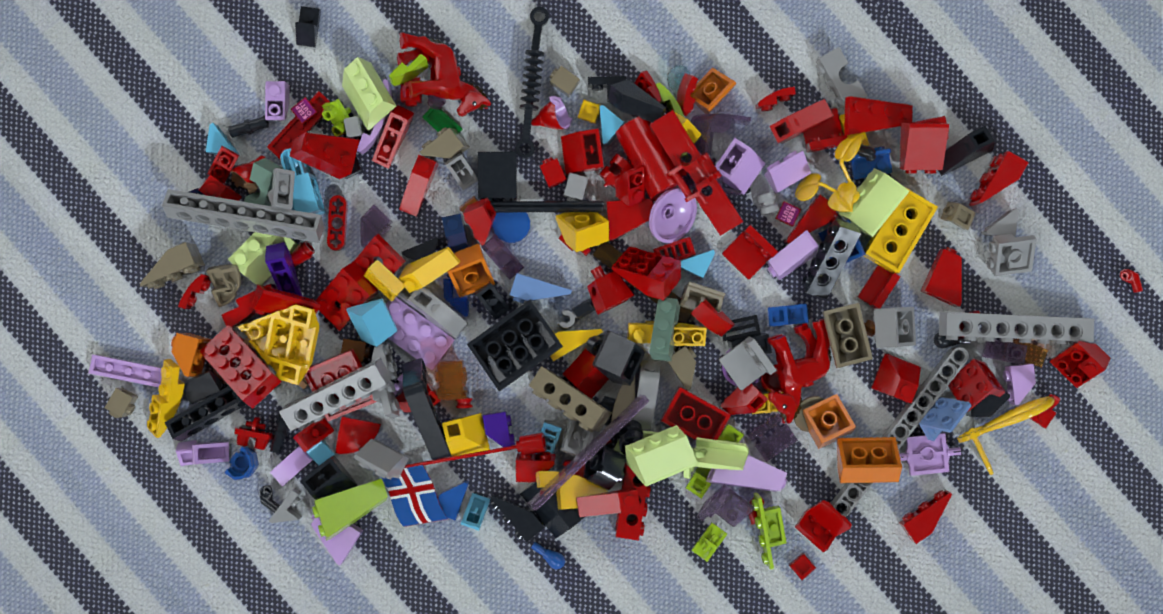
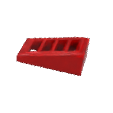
(672, 245)

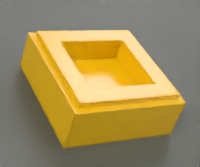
(589, 111)

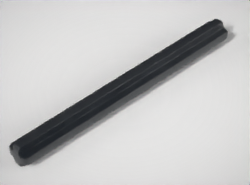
(547, 206)

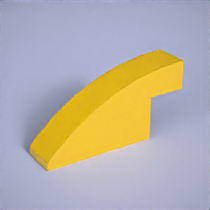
(572, 488)

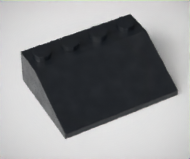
(514, 345)

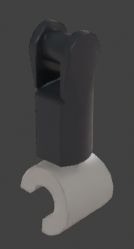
(578, 312)

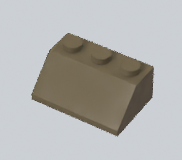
(847, 335)

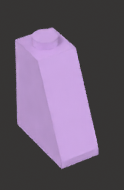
(793, 256)
(340, 544)

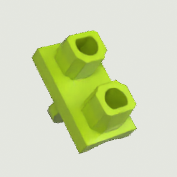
(336, 114)
(709, 542)

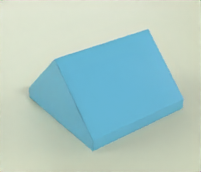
(372, 321)

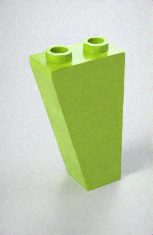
(346, 507)

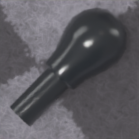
(941, 342)

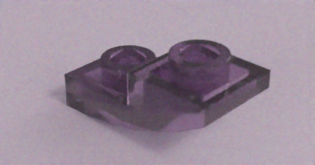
(1005, 351)

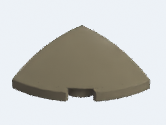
(226, 282)

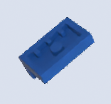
(862, 167)

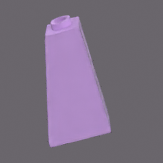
(754, 476)

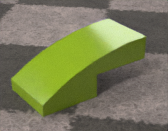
(404, 74)

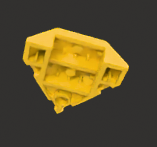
(285, 341)

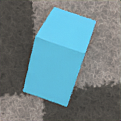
(609, 124)
(216, 139)
(698, 264)
(475, 511)

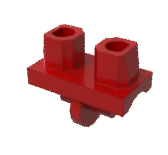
(244, 434)

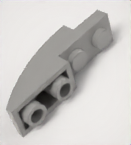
(434, 310)
(387, 396)

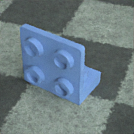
(943, 417)

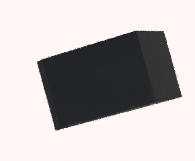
(422, 250)

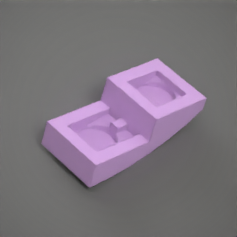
(291, 466)

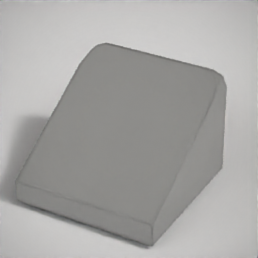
(353, 127)

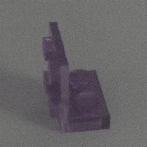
(726, 505)

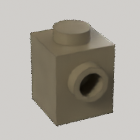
(121, 403)

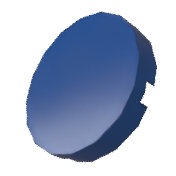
(511, 226)

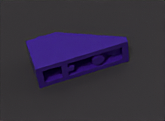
(282, 268)

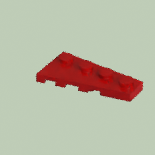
(872, 115)

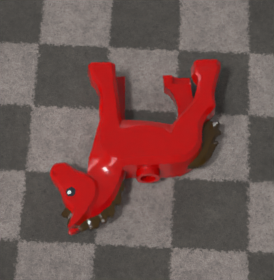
(444, 74)
(799, 372)

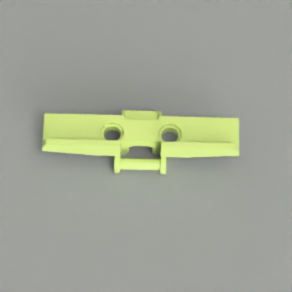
(713, 454)

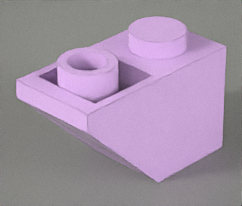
(276, 100)
(1019, 381)

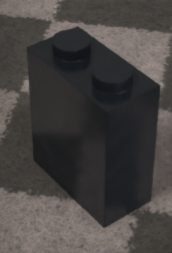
(497, 175)

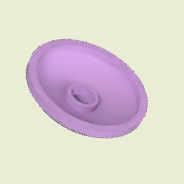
(672, 216)

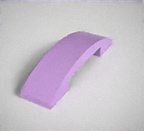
(368, 141)

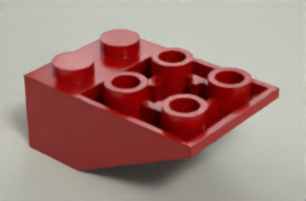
(1003, 171)
(649, 272)

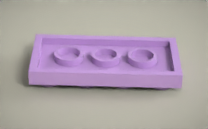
(418, 334)

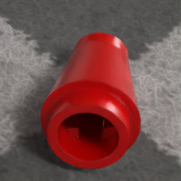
(302, 253)

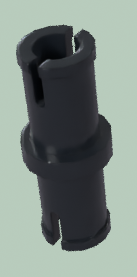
(248, 126)
(279, 436)

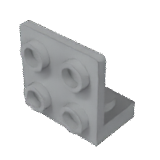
(746, 363)

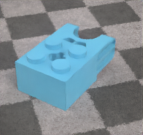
(306, 189)

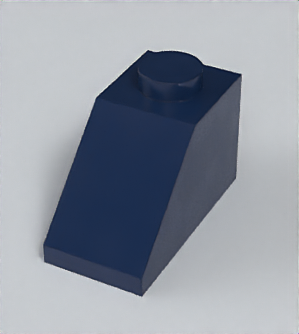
(455, 232)

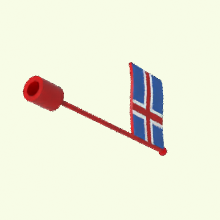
(415, 494)

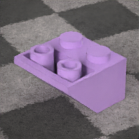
(739, 166)
(788, 172)

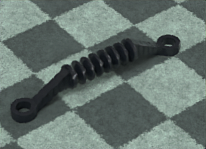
(531, 84)

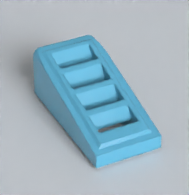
(554, 428)

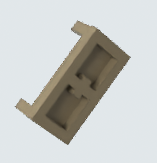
(694, 294)

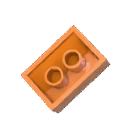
(868, 460)

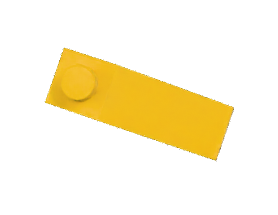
(427, 269)
(572, 339)

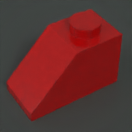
(216, 188)

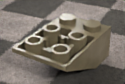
(173, 264)

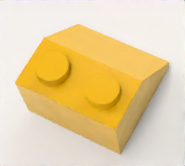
(583, 229)

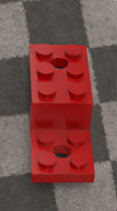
(351, 286)

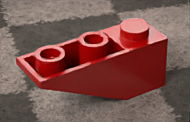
(801, 121)
(924, 520)

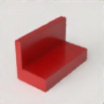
(878, 287)

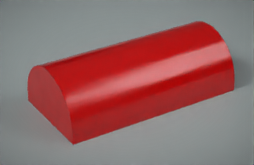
(646, 150)

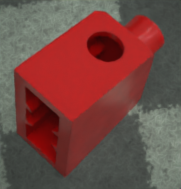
(607, 290)

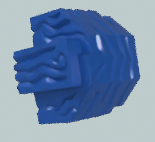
(243, 464)

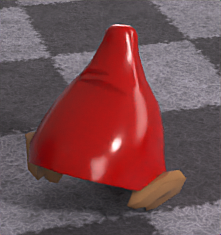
(242, 173)

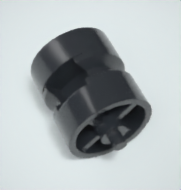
(629, 434)

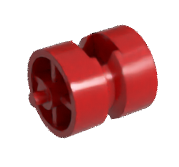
(617, 167)

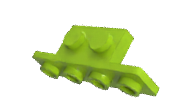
(771, 528)

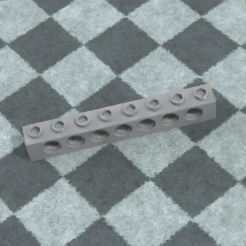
(243, 216)
(949, 326)

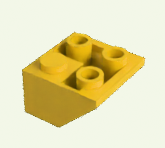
(466, 435)

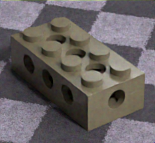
(543, 387)

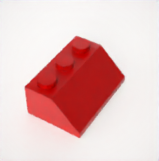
(272, 300)

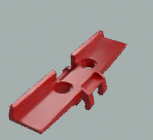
(701, 169)

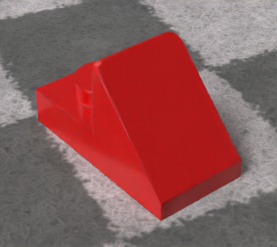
(313, 434)

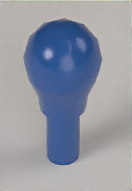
(554, 559)

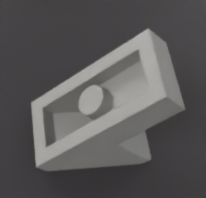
(282, 189)
(284, 512)

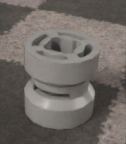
(767, 203)

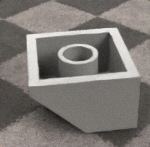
(894, 327)

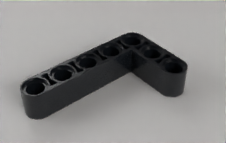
(423, 409)

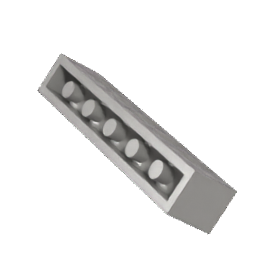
(374, 371)

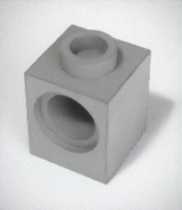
(575, 187)

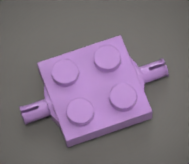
(927, 455)

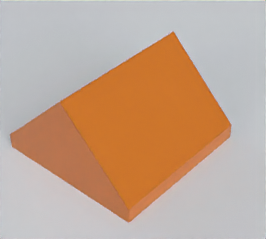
(712, 90)

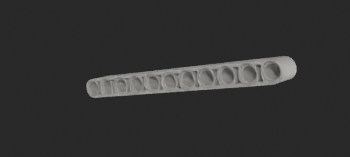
(901, 419)

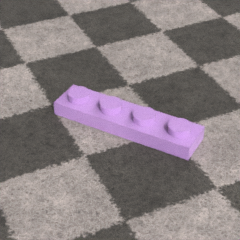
(125, 370)

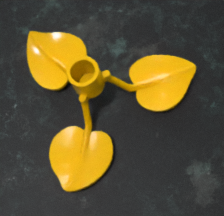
(846, 193)

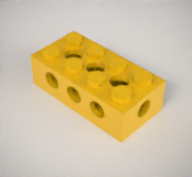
(902, 245)

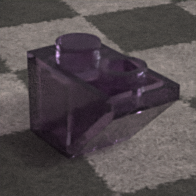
(373, 223)
(502, 257)

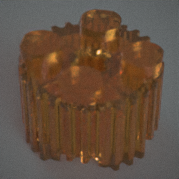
(451, 379)

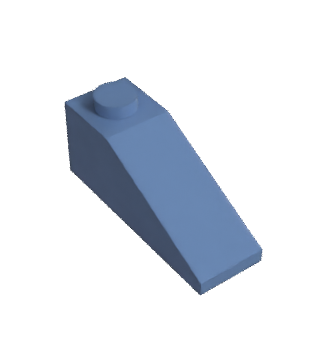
(532, 289)

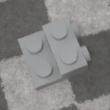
(1011, 254)

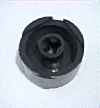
(605, 468)

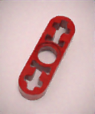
(343, 228)

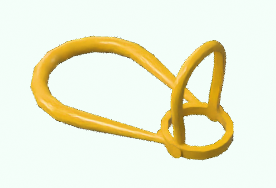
(1011, 417)

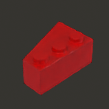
(326, 153)

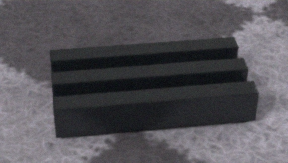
(755, 324)

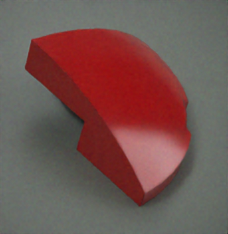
(355, 434)

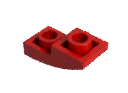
(648, 85)
(686, 87)
(770, 101)
(223, 163)
(199, 286)
(710, 318)

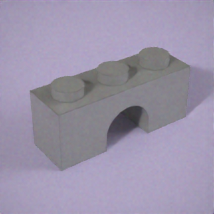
(829, 66)

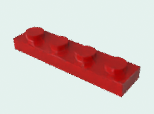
(295, 128)

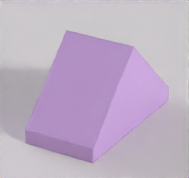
(210, 452)

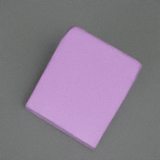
(184, 452)

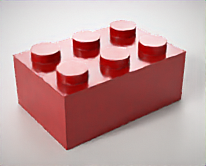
(694, 416)

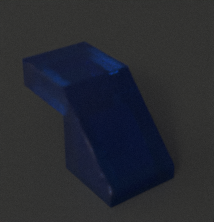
(461, 303)

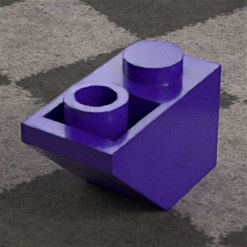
(497, 428)

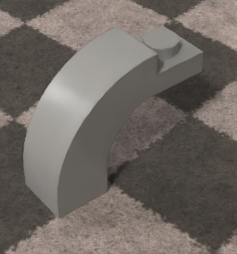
(648, 386)

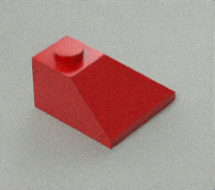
(897, 378)

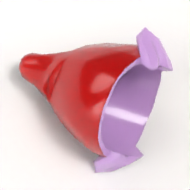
(553, 115)

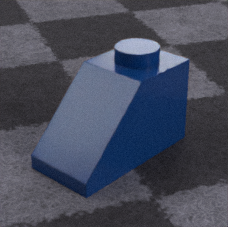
(452, 499)

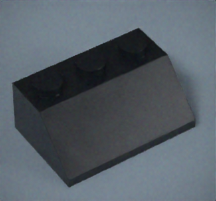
(555, 520)

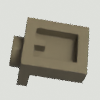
(958, 215)

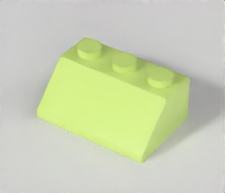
(366, 92)
(876, 202)
(251, 256)
(660, 455)

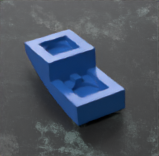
(788, 315)

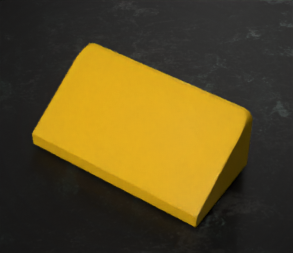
(384, 280)

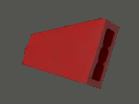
(626, 218)
(945, 278)

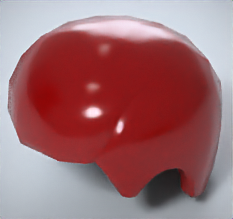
(771, 382)

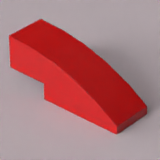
(243, 311)

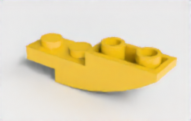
(683, 334)
(165, 404)

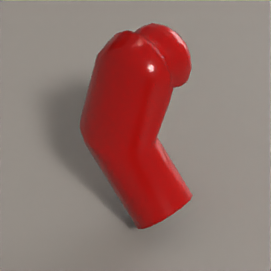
(1132, 278)

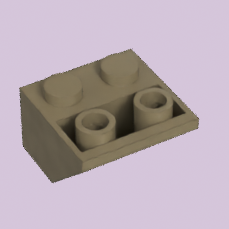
(446, 145)

